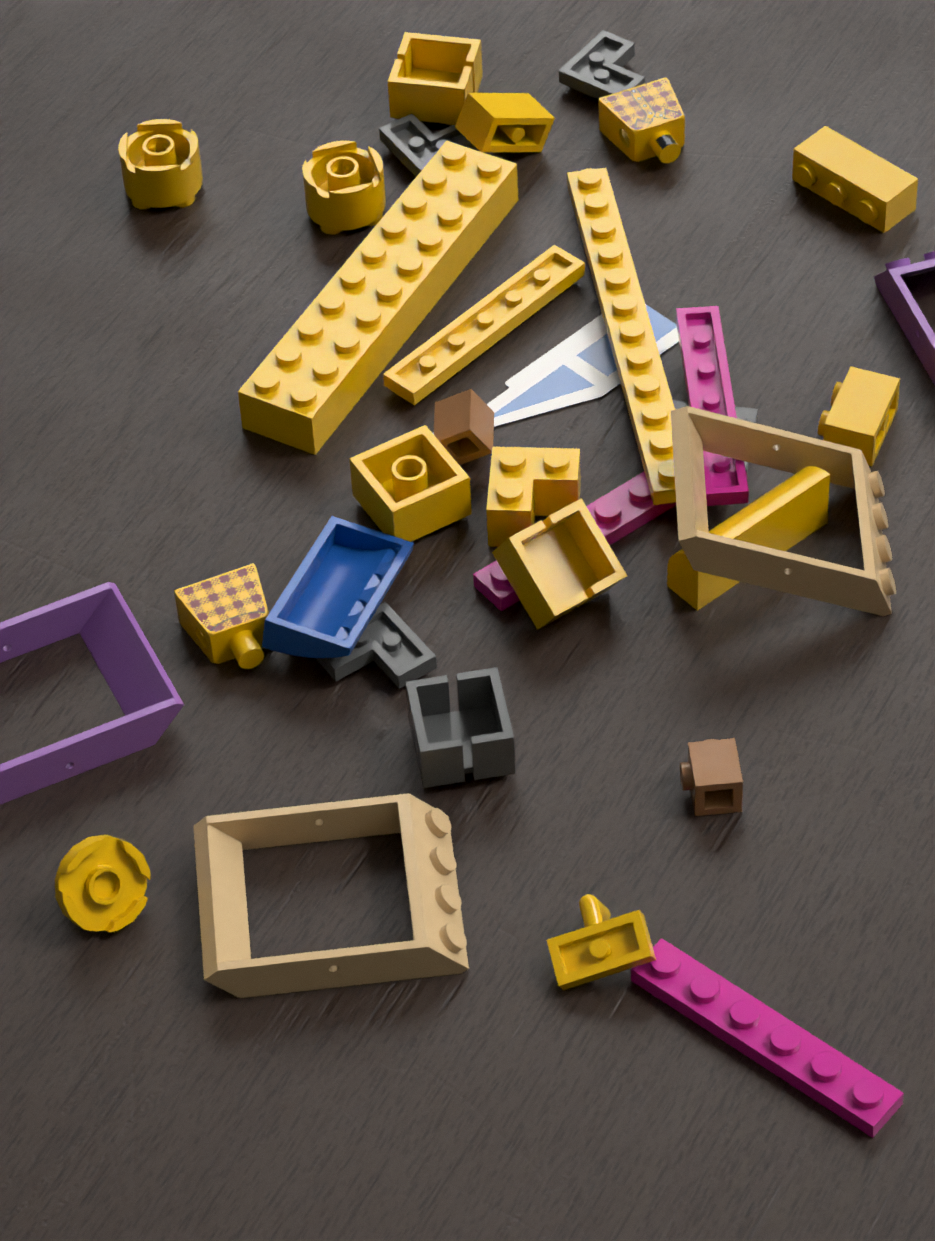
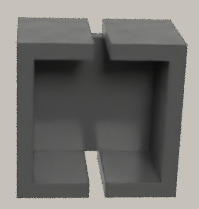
(463, 741)

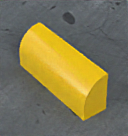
(773, 521)

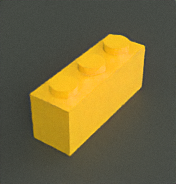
(854, 179)

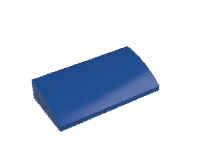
(335, 591)

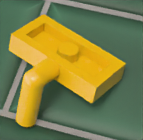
(601, 946)

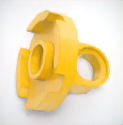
(102, 883)

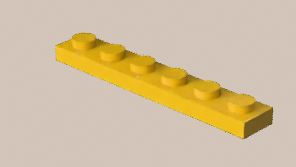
(483, 324)

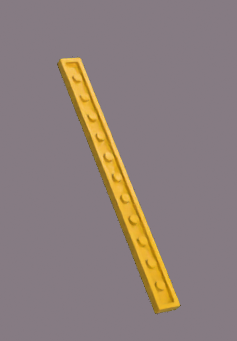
(627, 327)

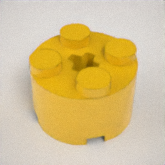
(161, 165)
(344, 187)

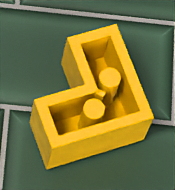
(527, 485)

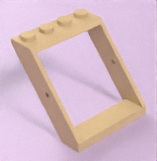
(767, 567)
(431, 885)

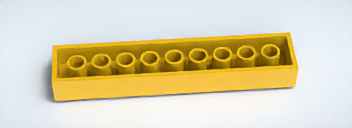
(378, 298)

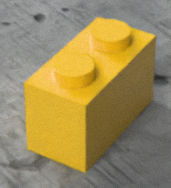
(504, 122)
(861, 411)

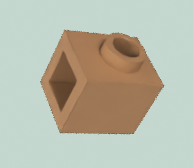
(464, 426)
(713, 777)

